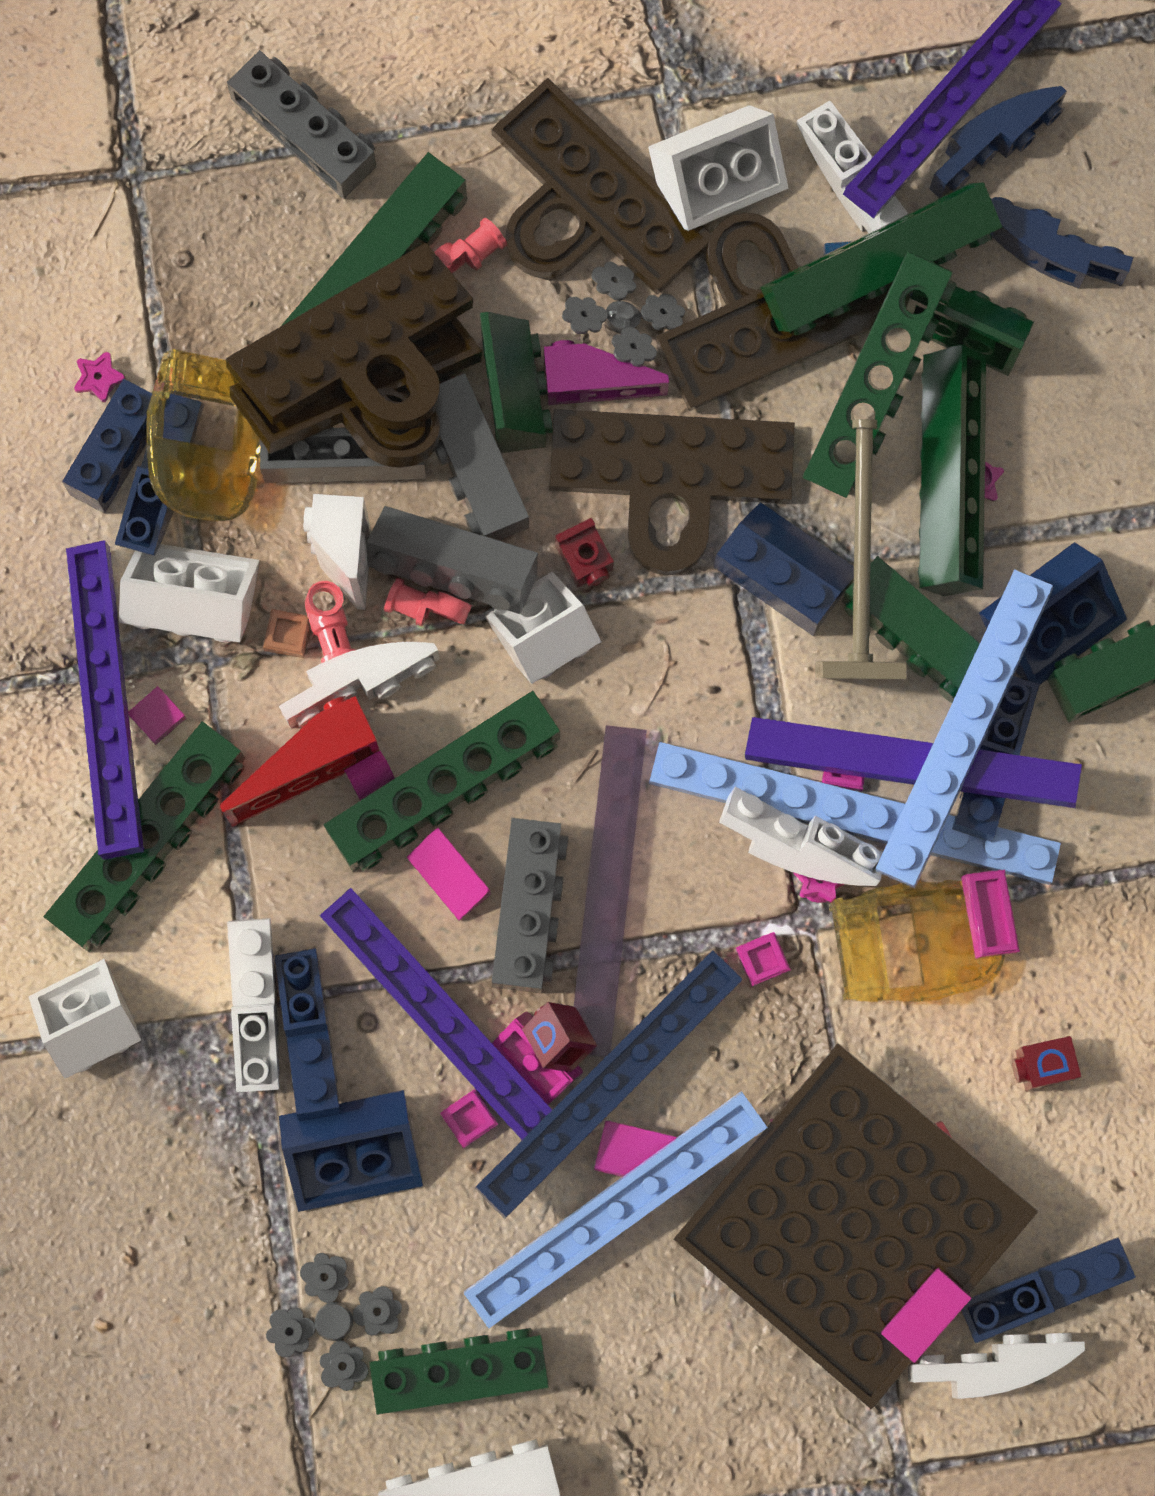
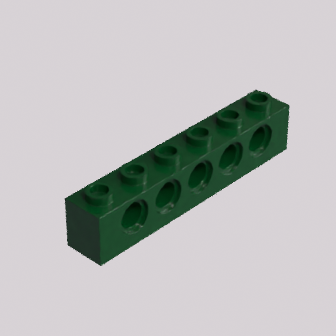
(914, 274)
(523, 716)
(202, 748)

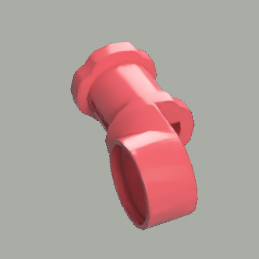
(473, 248)
(420, 604)
(329, 624)

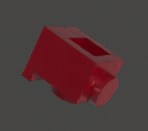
(584, 571)

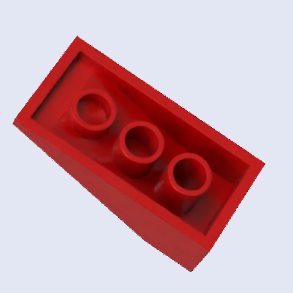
(306, 761)

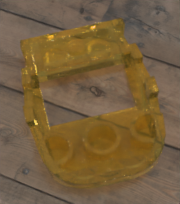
(195, 477)
(941, 941)

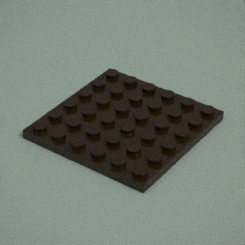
(848, 1217)

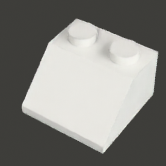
(547, 631)
(84, 1019)

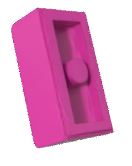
(448, 874)
(519, 1053)
(626, 1147)

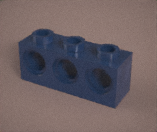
(110, 448)

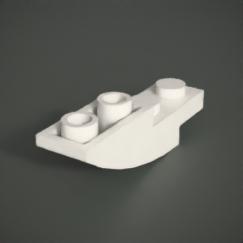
(841, 159)
(373, 668)
(811, 850)
(254, 1005)
(1013, 1365)

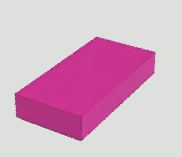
(990, 914)
(926, 1315)

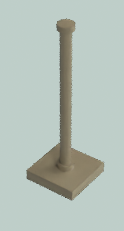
(860, 661)

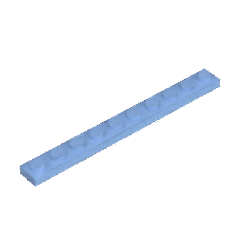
(850, 810)

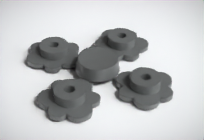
(622, 315)
(333, 1321)

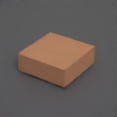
(287, 633)

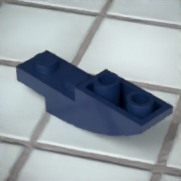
(998, 129)
(1066, 258)
(145, 514)
(978, 813)
(307, 1035)
(1047, 1289)

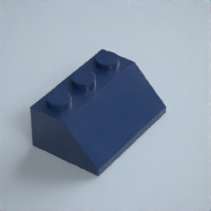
(785, 568)
(1076, 615)
(351, 1154)

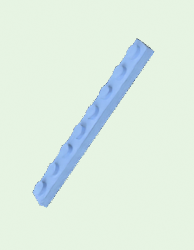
(964, 729)
(615, 1209)

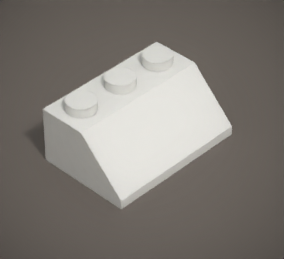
(720, 166)
(339, 537)
(189, 592)

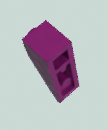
(591, 375)

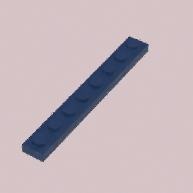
(608, 1084)

